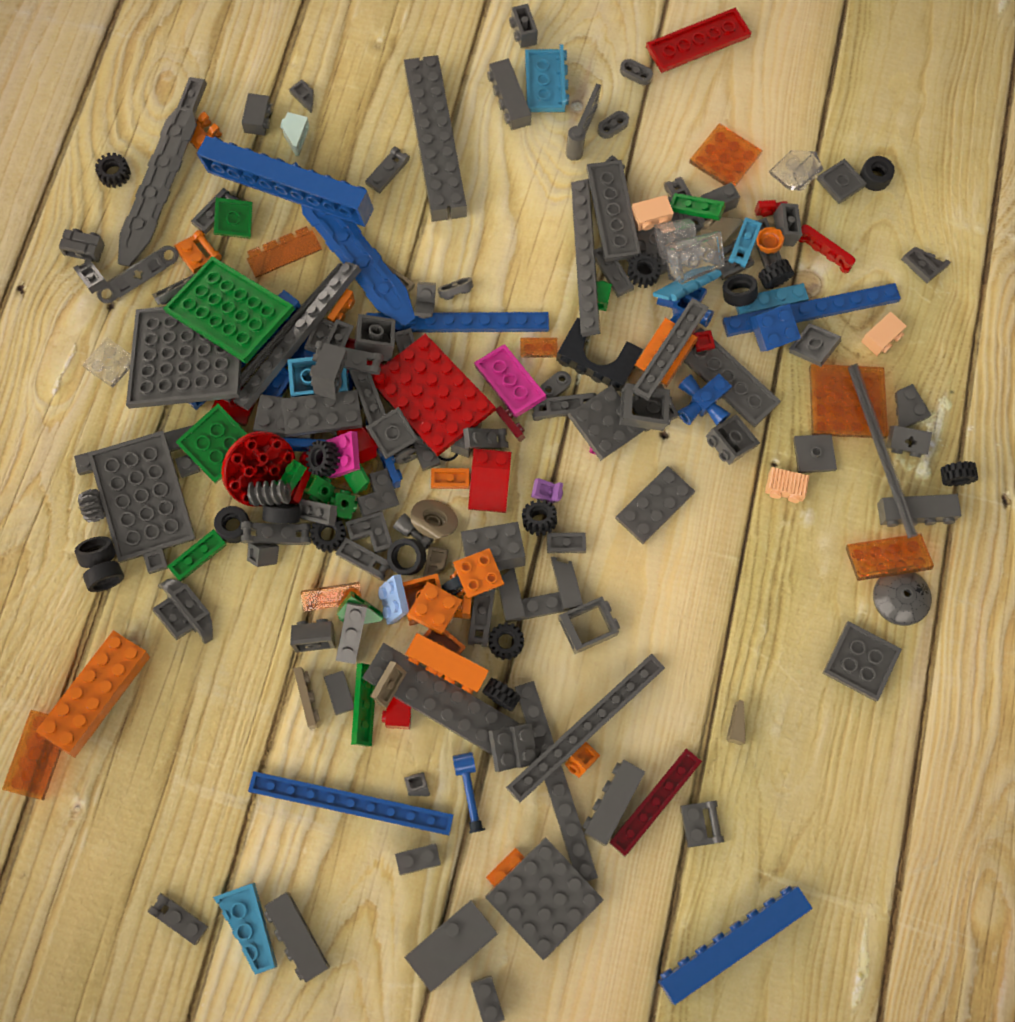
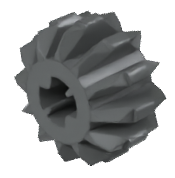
(91, 505)

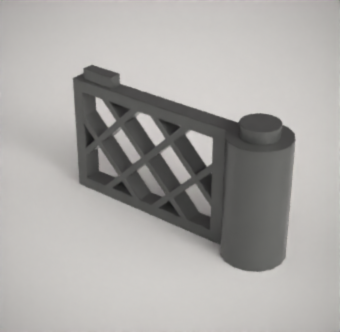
(577, 134)

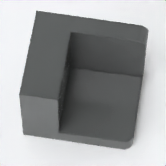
(262, 554)

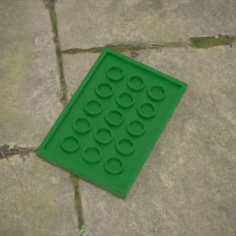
(229, 309)

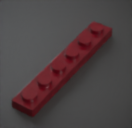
(655, 802)

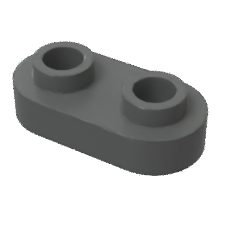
(636, 71)
(612, 125)
(460, 286)
(555, 385)

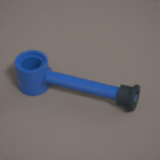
(464, 766)

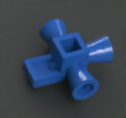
(680, 305)
(704, 399)

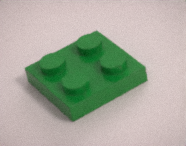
(232, 218)

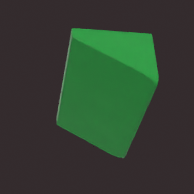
(357, 480)

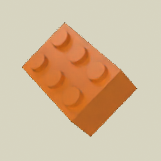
(654, 345)

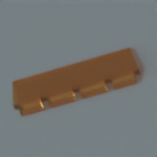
(279, 255)

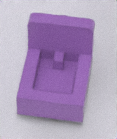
(547, 490)

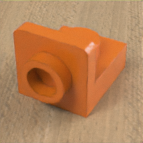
(464, 610)
(582, 760)

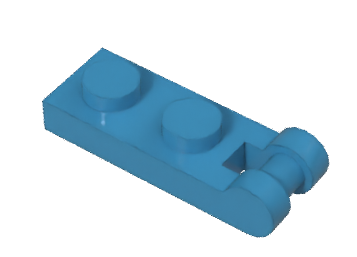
(745, 242)

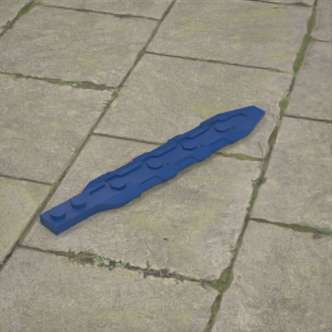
(375, 278)

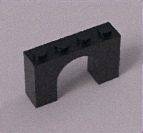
(616, 373)

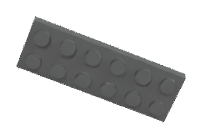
(613, 210)
(747, 393)

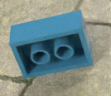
(300, 377)

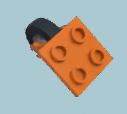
(474, 575)

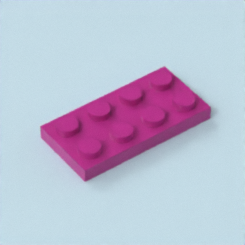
(510, 380)

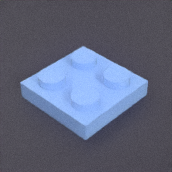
(393, 599)

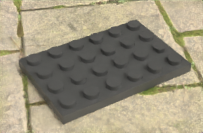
(141, 496)

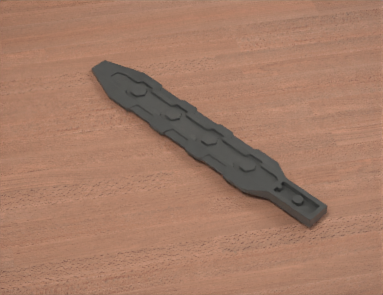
(161, 171)

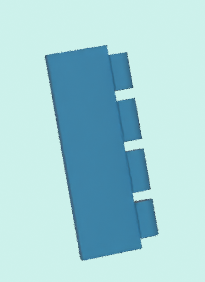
(677, 291)

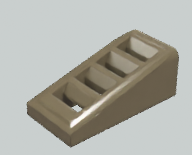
(736, 729)

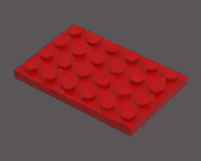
(432, 394)

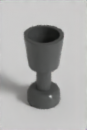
(405, 527)

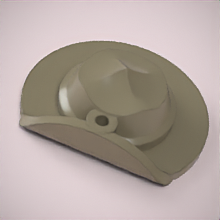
(433, 519)

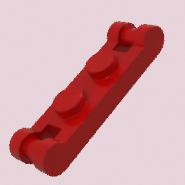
(827, 248)

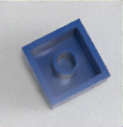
(775, 327)

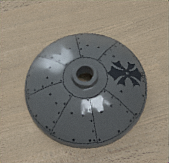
(895, 606)

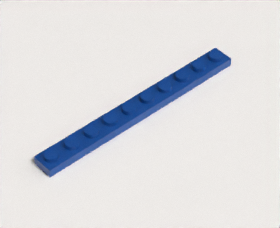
(822, 307)
(478, 322)
(351, 803)

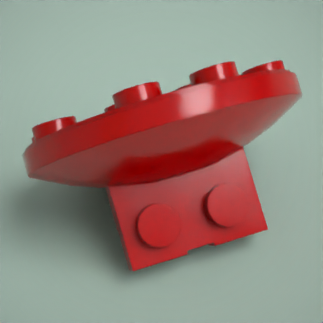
(252, 459)

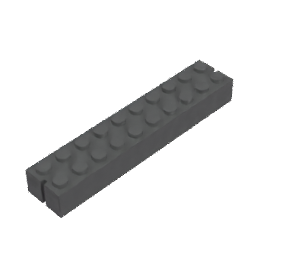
(435, 138)

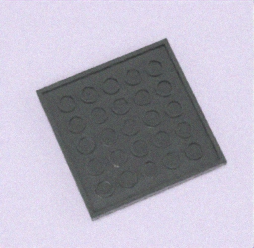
(177, 364)

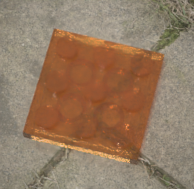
(725, 156)

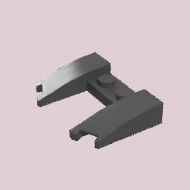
(564, 600)

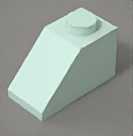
(295, 131)

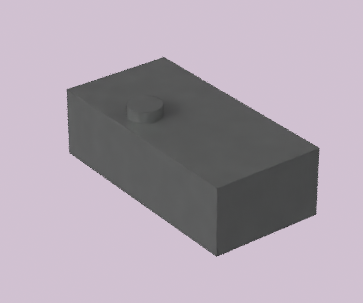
(450, 946)

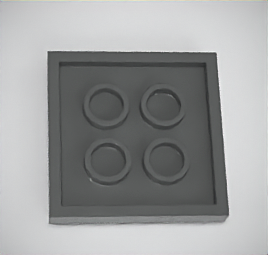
(599, 423)
(862, 661)

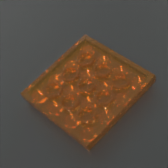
(836, 403)

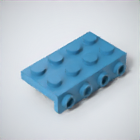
(546, 79)

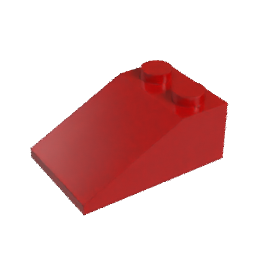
(489, 480)

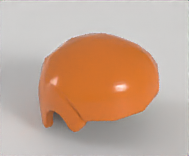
(770, 240)

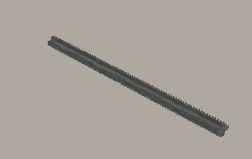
(279, 336)
(884, 456)

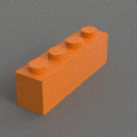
(447, 663)

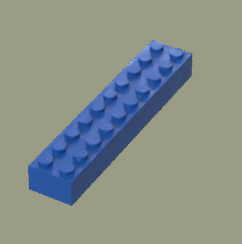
(286, 180)

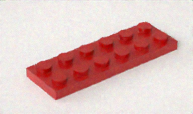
(698, 40)

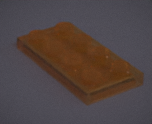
(889, 557)
(33, 761)

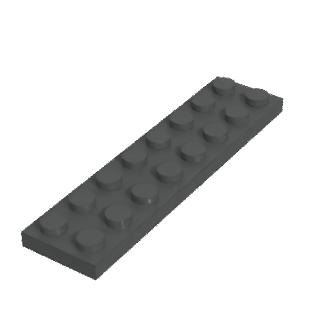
(440, 699)

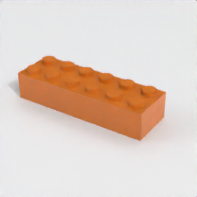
(93, 694)

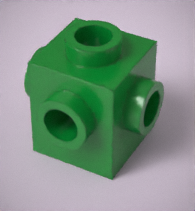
(319, 488)
(350, 504)

